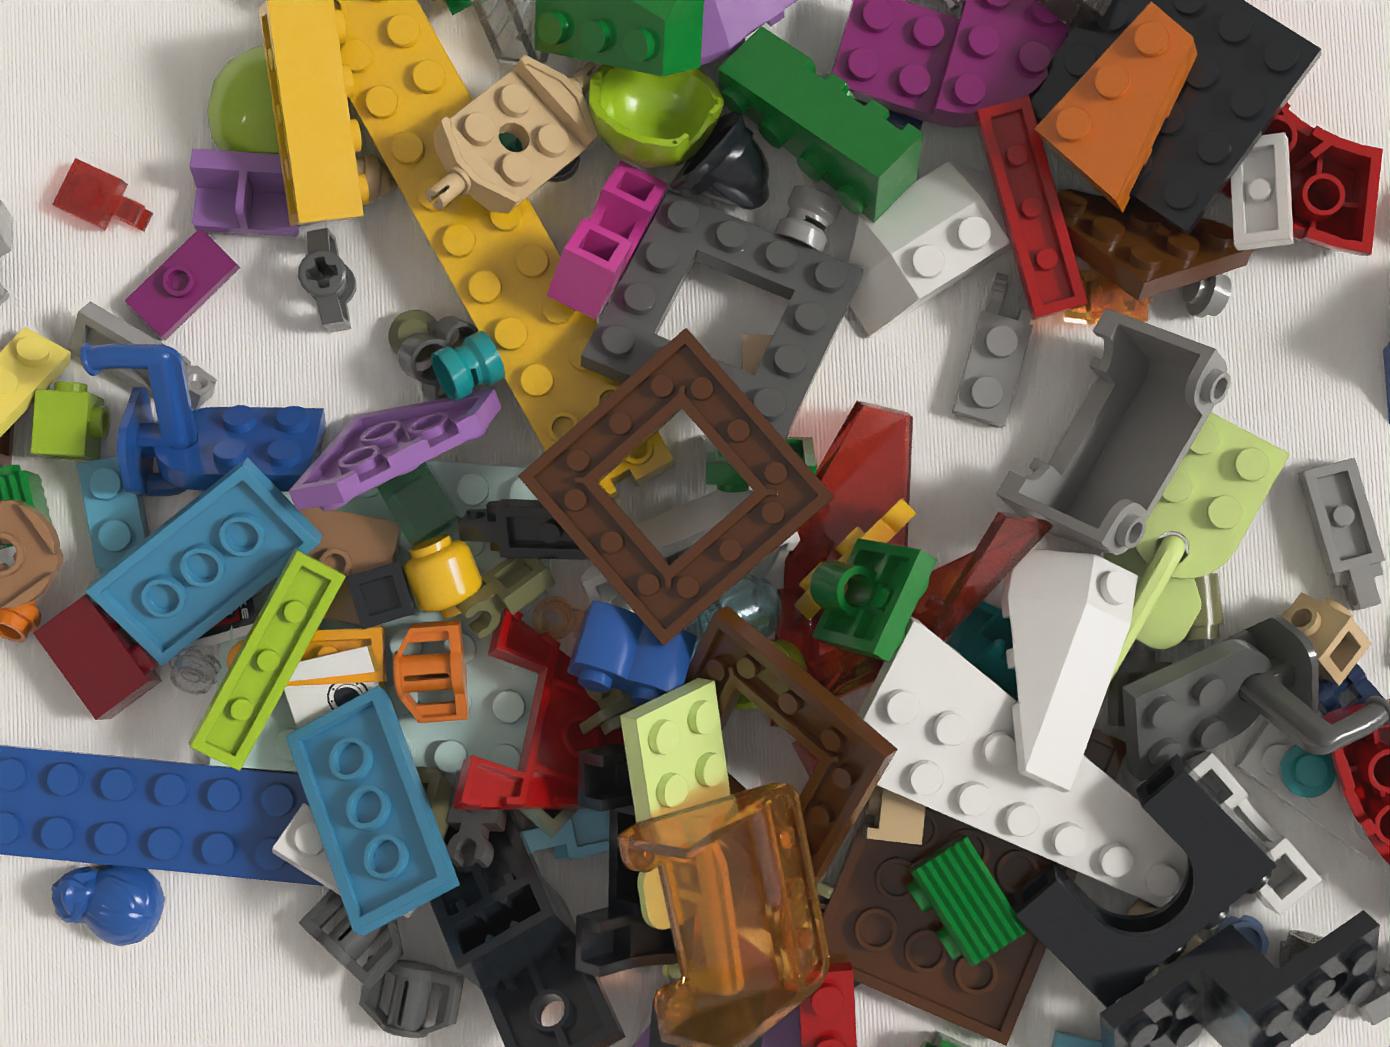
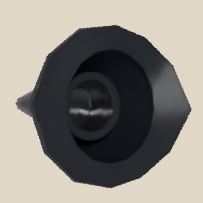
(728, 166)

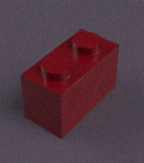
(98, 658)

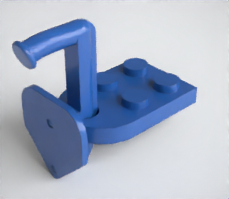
(203, 444)

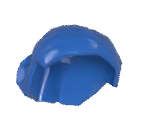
(113, 902)

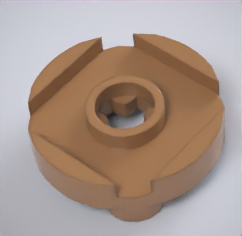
(36, 554)

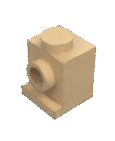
(895, 818)

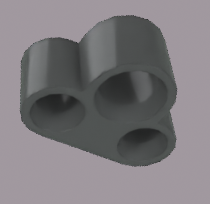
(438, 339)

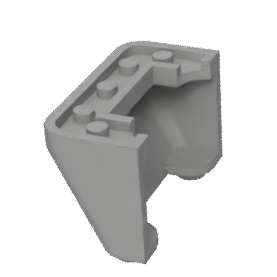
(1125, 436)

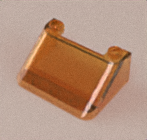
(737, 912)

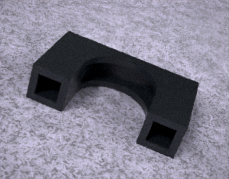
(1118, 951)

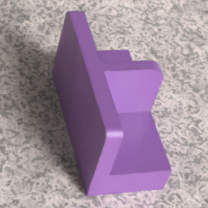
(240, 193)

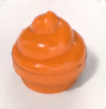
(19, 621)

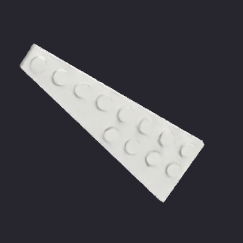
(962, 761)

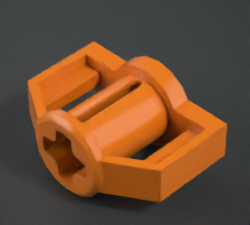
(433, 672)

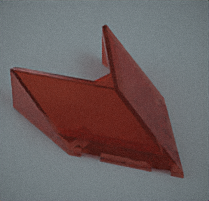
(867, 476)

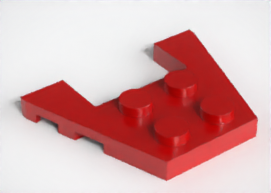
(552, 738)

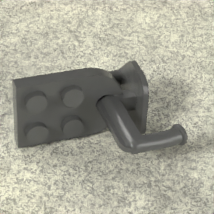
(1226, 688)

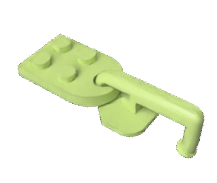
(1212, 508)
(673, 764)

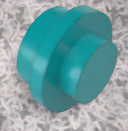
(1306, 773)

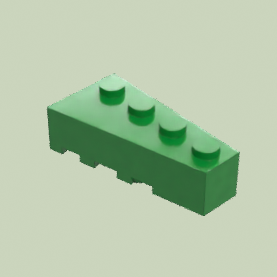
(821, 124)

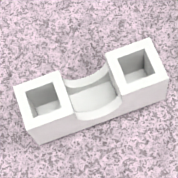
(1293, 874)

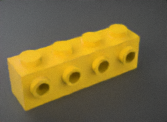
(312, 110)

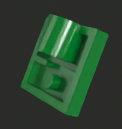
(879, 597)

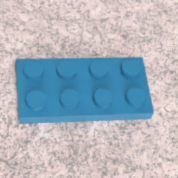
(204, 562)
(371, 811)

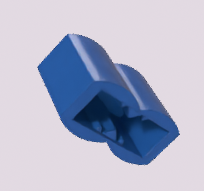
(623, 654)

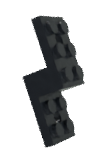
(520, 949)
(1243, 995)

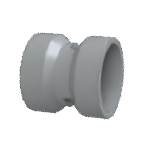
(808, 217)

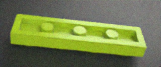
(266, 660)

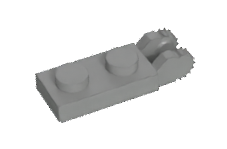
(994, 360)

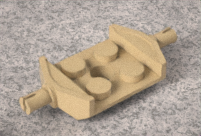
(536, 107)

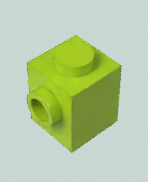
(69, 423)

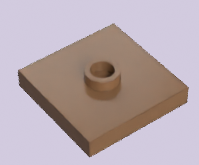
(352, 546)

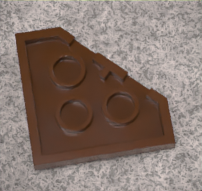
(1144, 250)

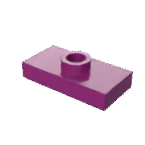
(182, 284)

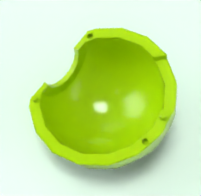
(242, 106)
(653, 116)

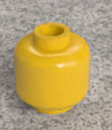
(441, 574)

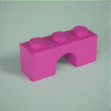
(607, 241)

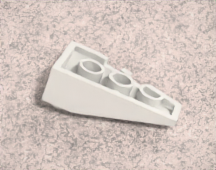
(1066, 638)

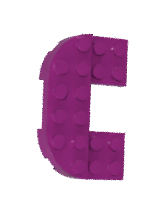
(945, 64)

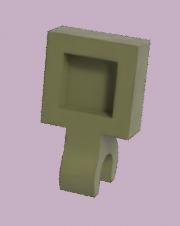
(509, 586)

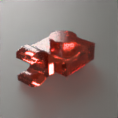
(98, 197)

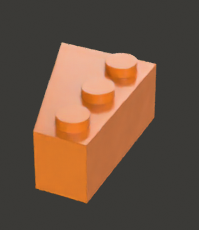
(1120, 103)

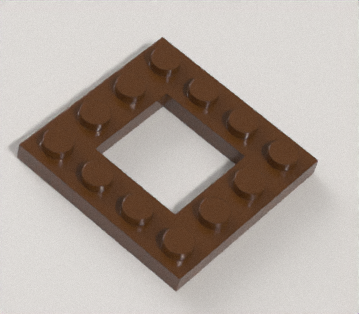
(570, 473)
(847, 747)

